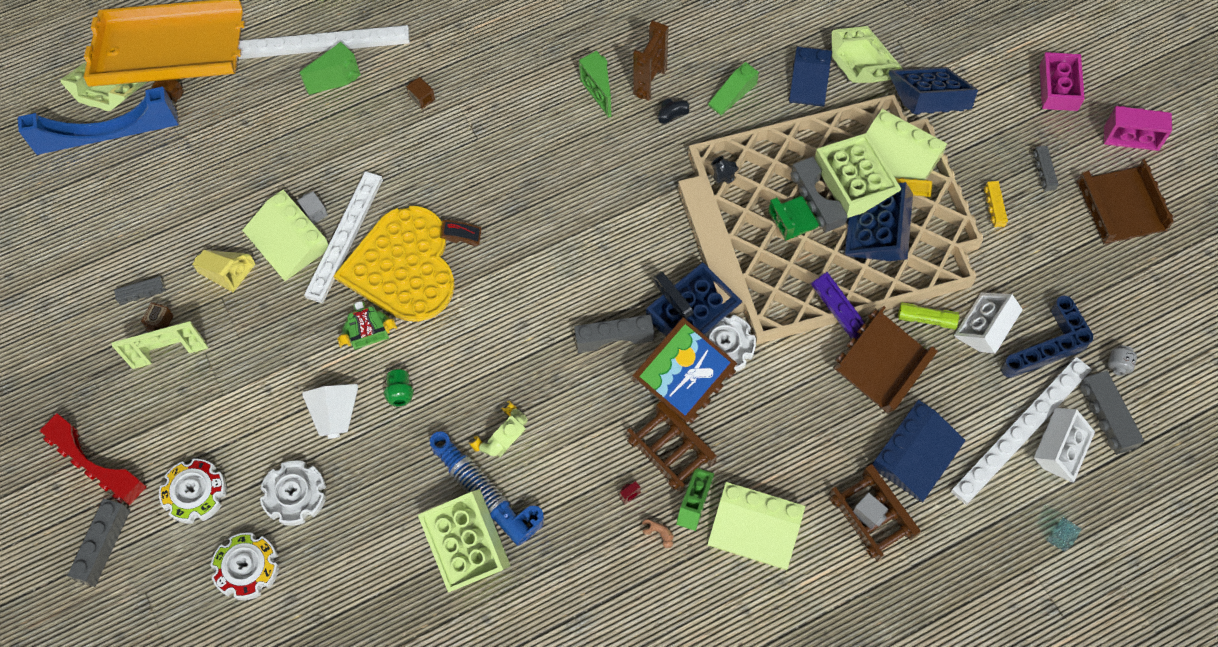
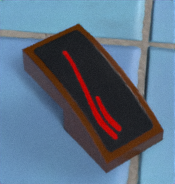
(459, 231)

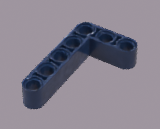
(1057, 351)

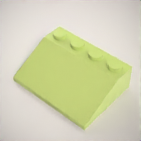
(904, 147)
(856, 174)
(285, 236)
(756, 525)
(464, 540)

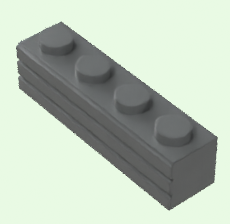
(1045, 167)
(140, 290)

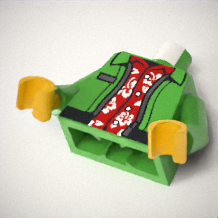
(365, 327)

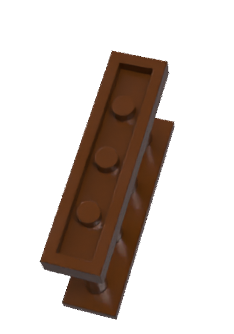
(651, 60)
(677, 427)
(895, 512)

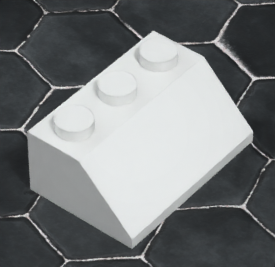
(989, 321)
(1064, 443)

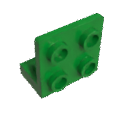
(792, 217)

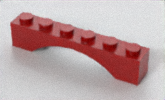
(65, 436)

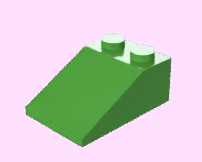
(330, 70)
(595, 79)

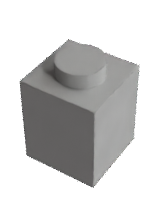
(312, 207)
(870, 511)

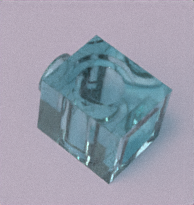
(1064, 534)

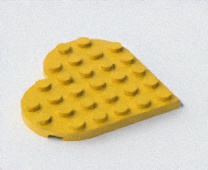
(402, 265)

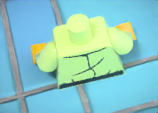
(505, 435)

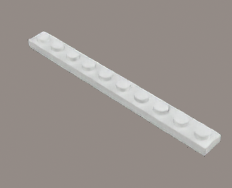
(323, 41)
(1020, 431)

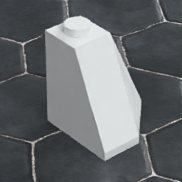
(331, 408)

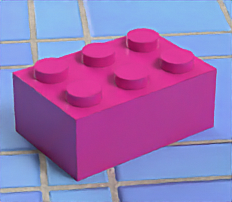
(1061, 81)
(1137, 128)

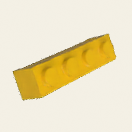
(918, 187)
(996, 204)

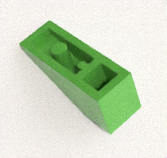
(734, 88)
(695, 499)

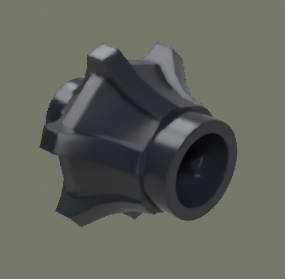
(724, 170)

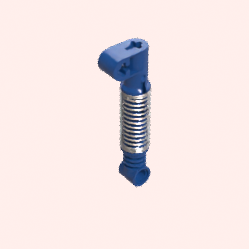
(473, 480)

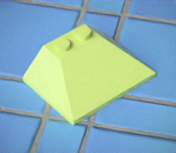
(862, 55)
(102, 97)
(137, 348)

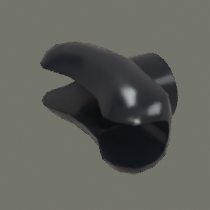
(672, 109)

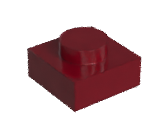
(629, 492)

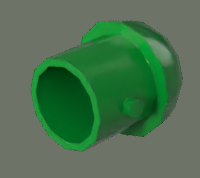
(398, 388)

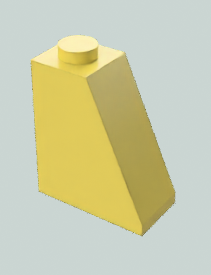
(224, 268)

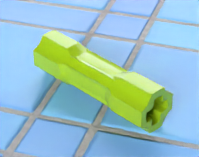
(942, 318)

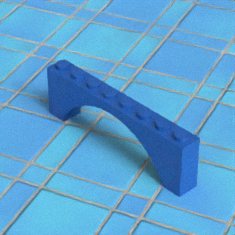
(47, 135)

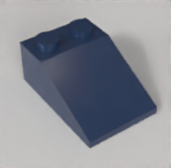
(810, 76)

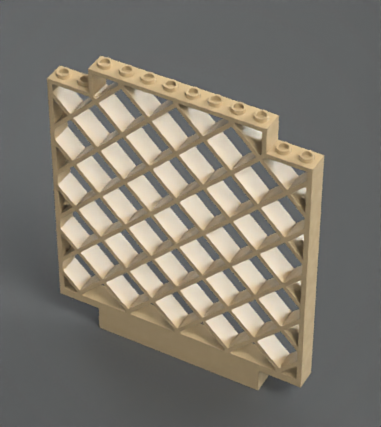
(718, 246)

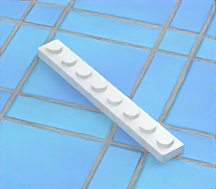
(343, 237)

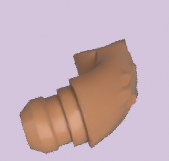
(666, 534)

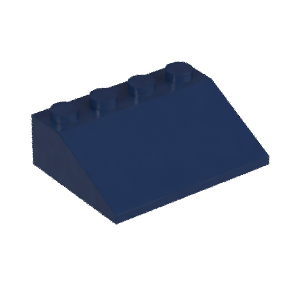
(933, 90)
(883, 229)
(702, 297)
(919, 451)

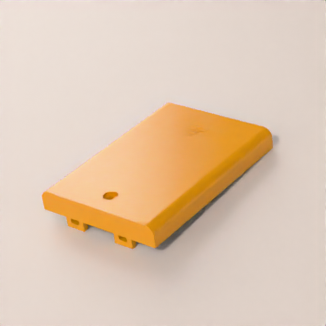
(164, 42)

